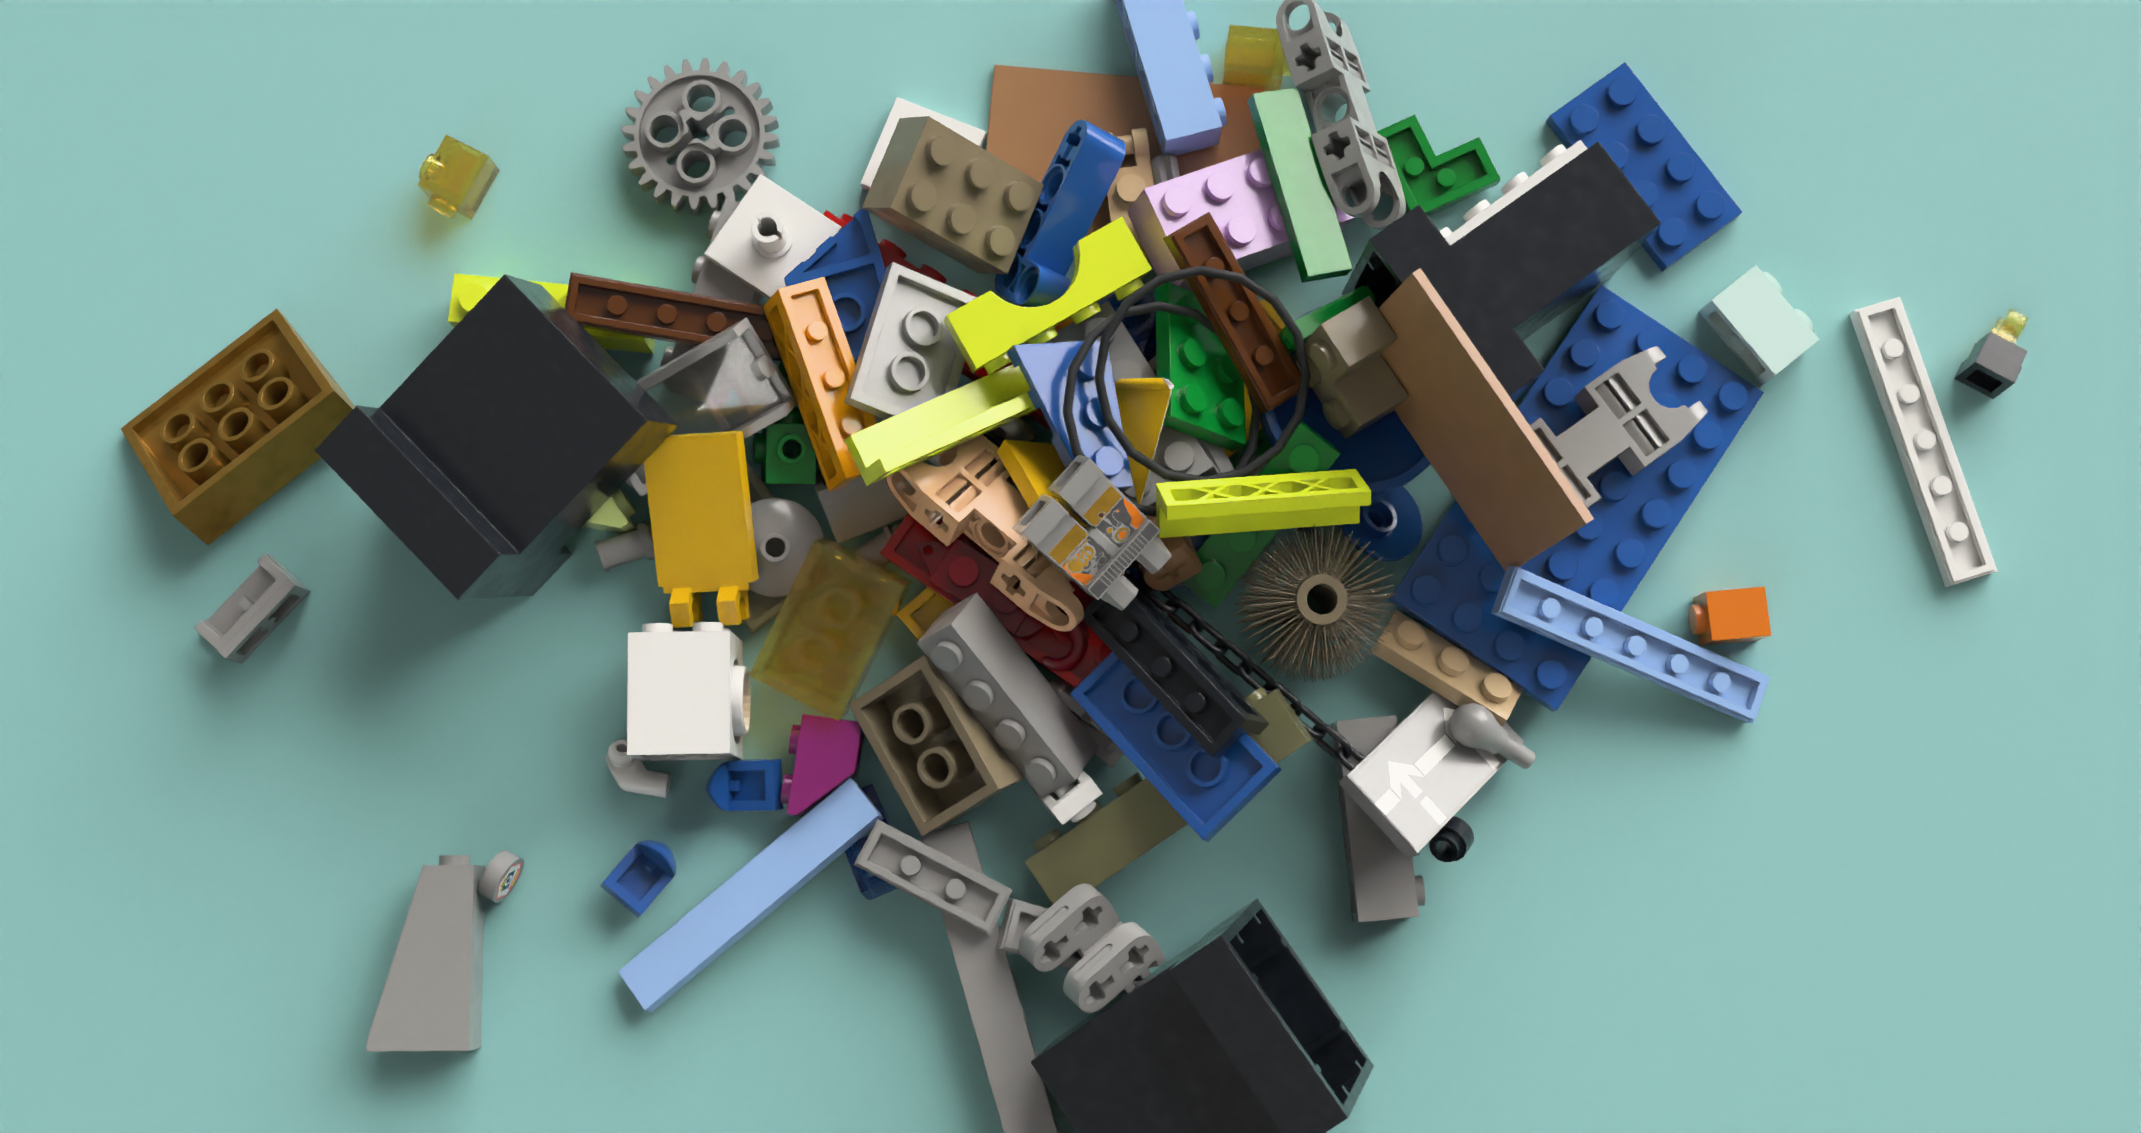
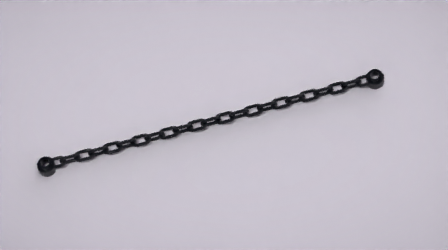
(1447, 845)

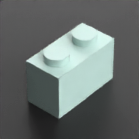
(1760, 324)

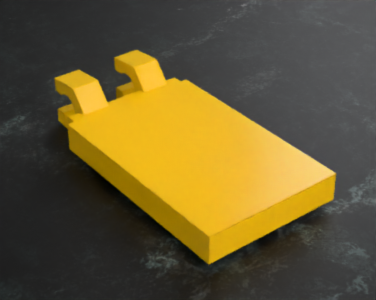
(702, 524)

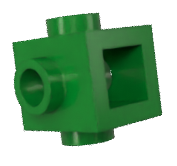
(775, 467)

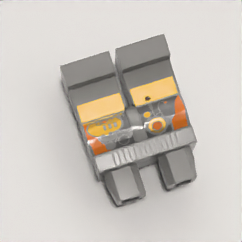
(1108, 543)

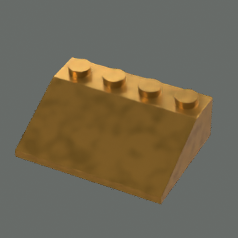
(238, 427)

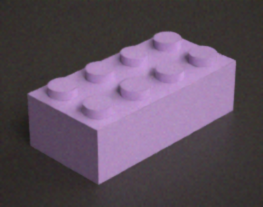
(1236, 196)

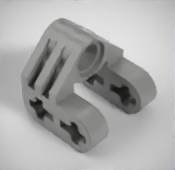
(1110, 950)

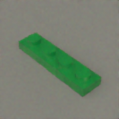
(1229, 555)

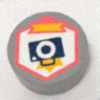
(500, 876)

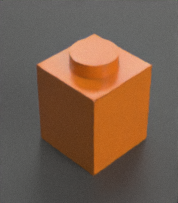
(1730, 616)

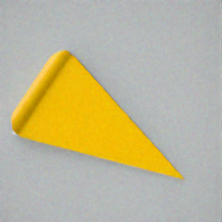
(1142, 415)

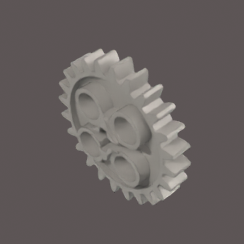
(671, 106)

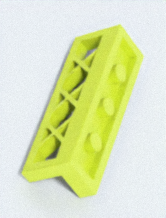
(940, 424)
(1260, 503)

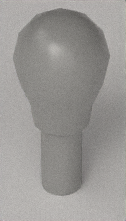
(1478, 729)

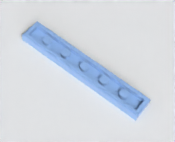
(1630, 644)
(750, 895)

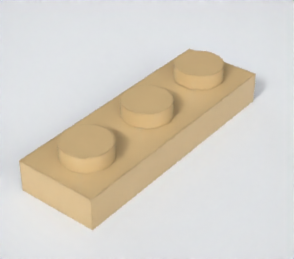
(1445, 667)

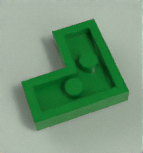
(1441, 179)

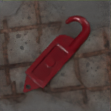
(964, 571)

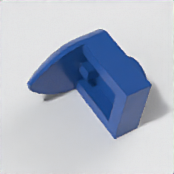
(746, 785)
(641, 875)

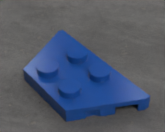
(852, 273)

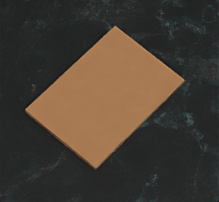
(1038, 106)
(1475, 430)

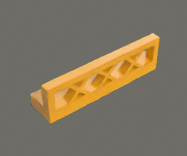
(819, 373)

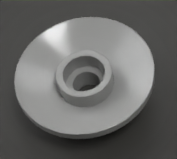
(796, 529)

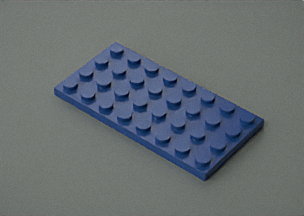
(1458, 576)

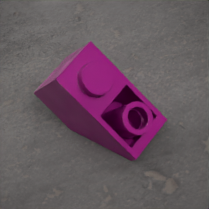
(825, 758)

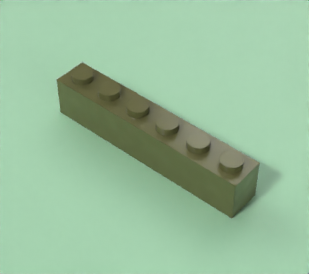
(1140, 815)

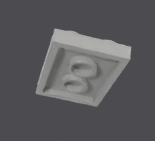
(907, 346)

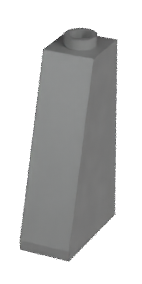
(438, 966)

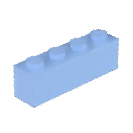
(1173, 74)

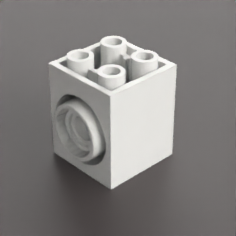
(686, 693)

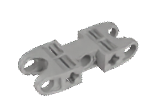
(1349, 150)
(1618, 423)

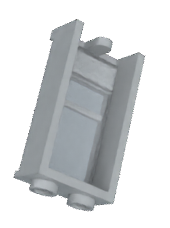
(719, 388)

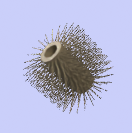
(1329, 593)

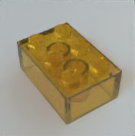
(830, 628)

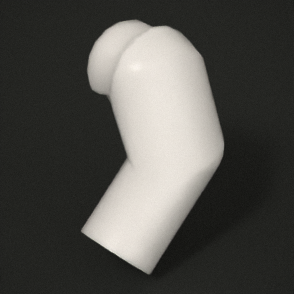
(632, 774)

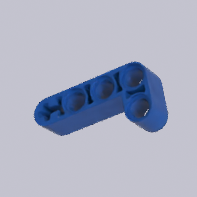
(1064, 212)

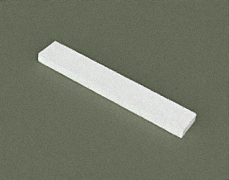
(1923, 442)

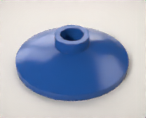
(1389, 524)

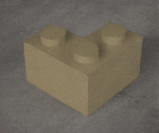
(1350, 368)

